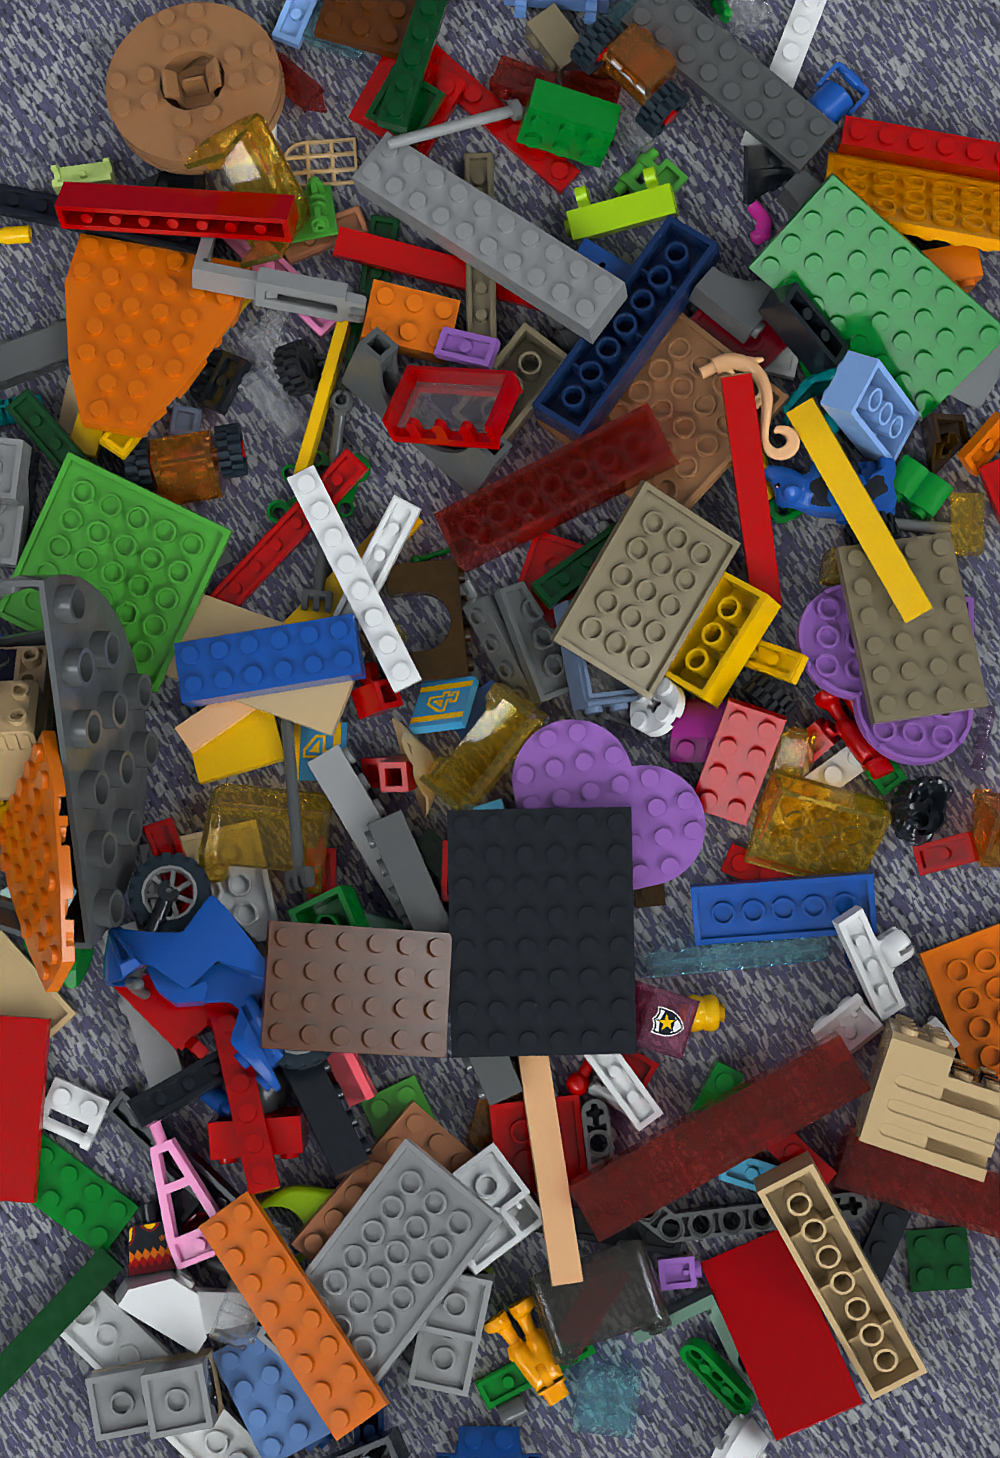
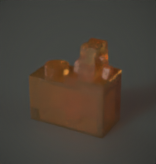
(987, 827)

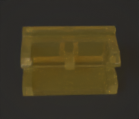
(967, 523)

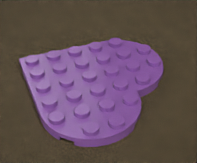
(832, 664)
(587, 767)

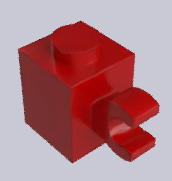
(376, 695)

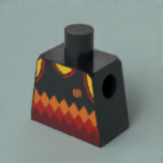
(148, 1244)

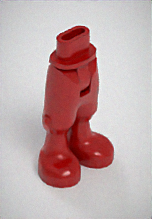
(849, 732)

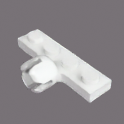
(874, 959)

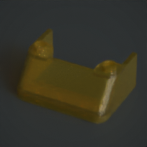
(257, 166)
(486, 750)

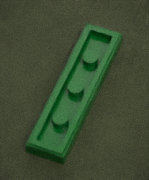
(509, 1381)

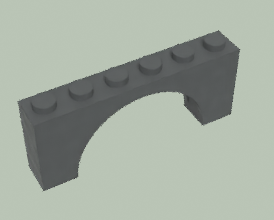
(736, 301)
(374, 378)

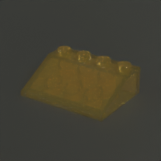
(815, 827)

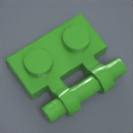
(666, 172)

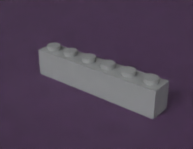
(353, 805)
(155, 1054)

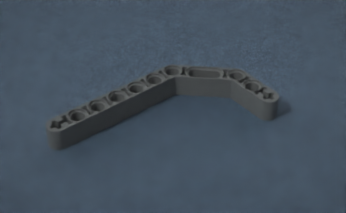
(685, 1217)

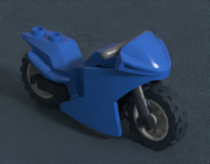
(197, 959)

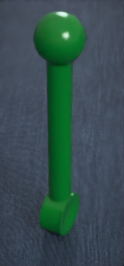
(416, 558)

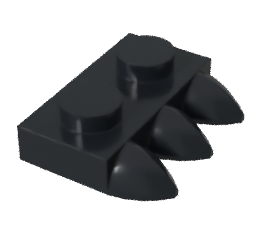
(220, 381)

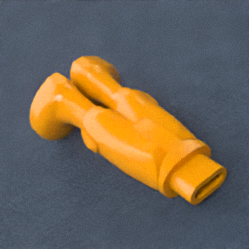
(533, 1355)

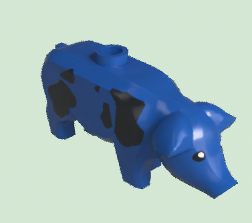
(812, 496)

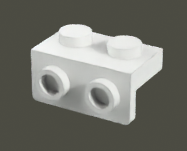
(852, 1021)

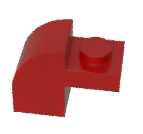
(389, 773)

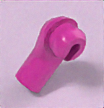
(763, 223)

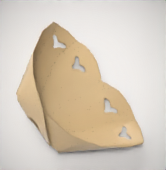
(421, 760)

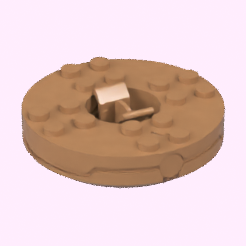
(188, 79)

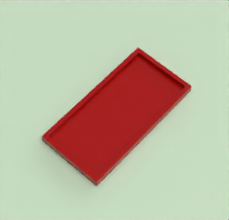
(22, 1101)
(780, 1335)

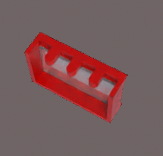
(452, 406)

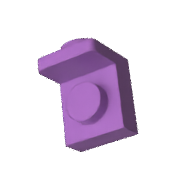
(678, 1271)

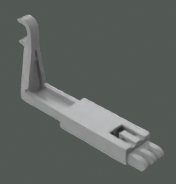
(278, 288)

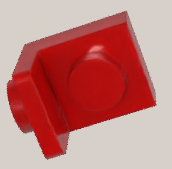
(825, 735)

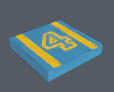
(443, 705)
(312, 744)

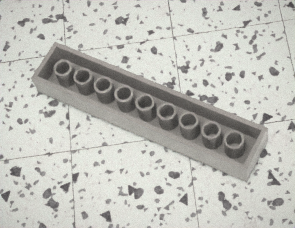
(491, 238)

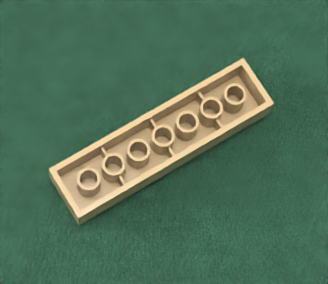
(839, 1275)

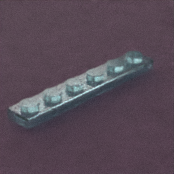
(740, 957)

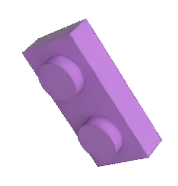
(467, 348)

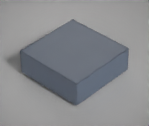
(185, 420)

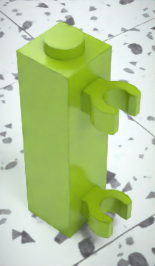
(622, 212)

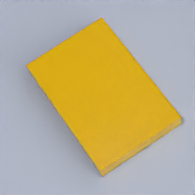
(242, 748)

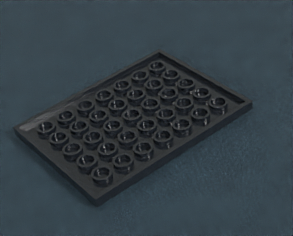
(541, 932)

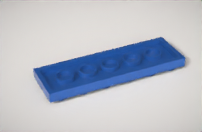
(778, 907)

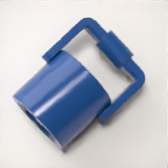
(833, 99)

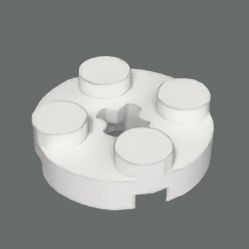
(658, 722)

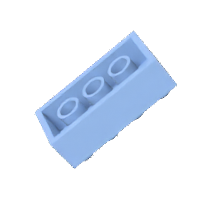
(869, 406)

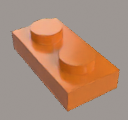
(982, 445)

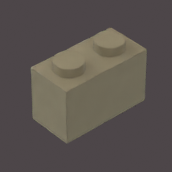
(553, 38)

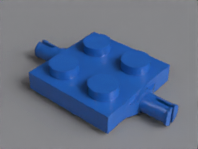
(488, 1443)

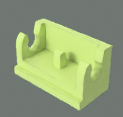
(95, 172)

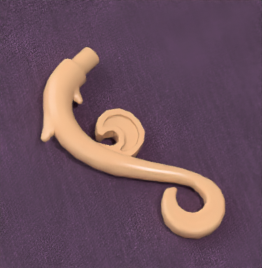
(764, 399)

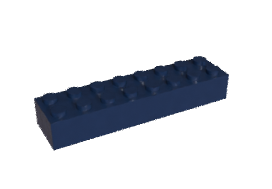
(658, 292)

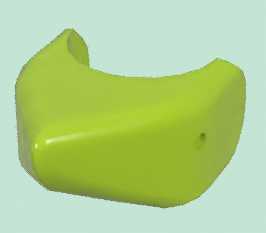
(299, 1198)

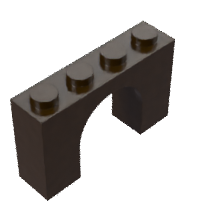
(441, 581)

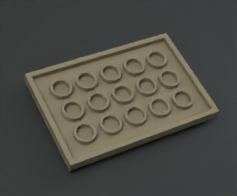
(645, 590)
(919, 664)

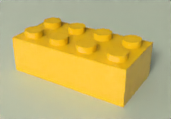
(722, 639)

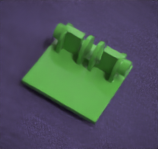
(322, 212)

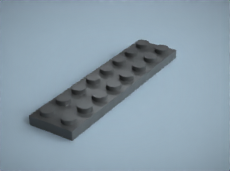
(735, 80)

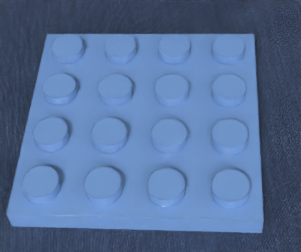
(269, 1400)

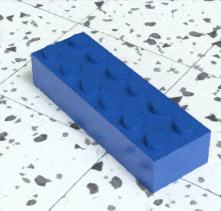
(269, 660)

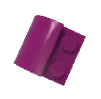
(694, 730)

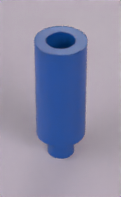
(218, 1101)

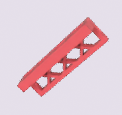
(352, 1077)

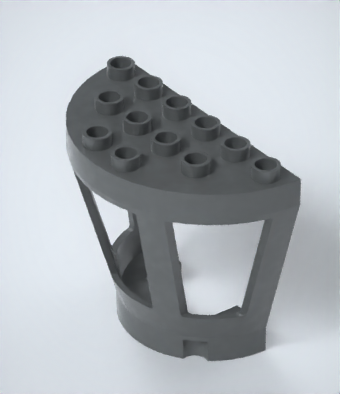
(101, 744)

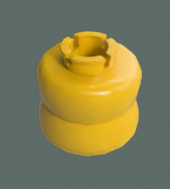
(708, 1013)

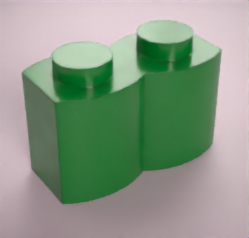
(919, 488)

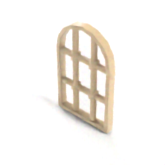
(330, 154)

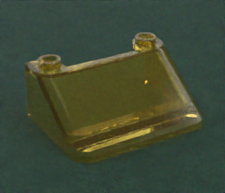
(252, 830)

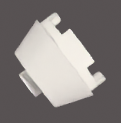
(742, 1440)

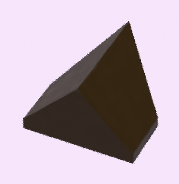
(943, 438)

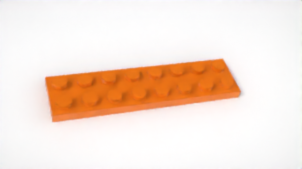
(294, 1315)

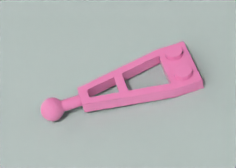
(190, 1246)

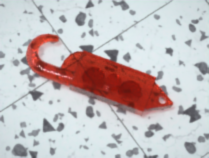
(301, 87)

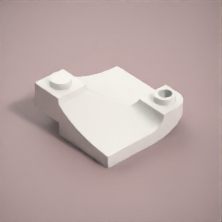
(501, 1188)

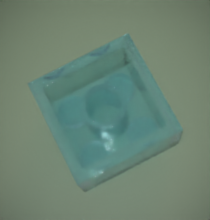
(606, 1399)

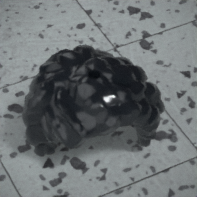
(920, 809)

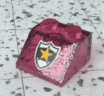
(663, 1019)

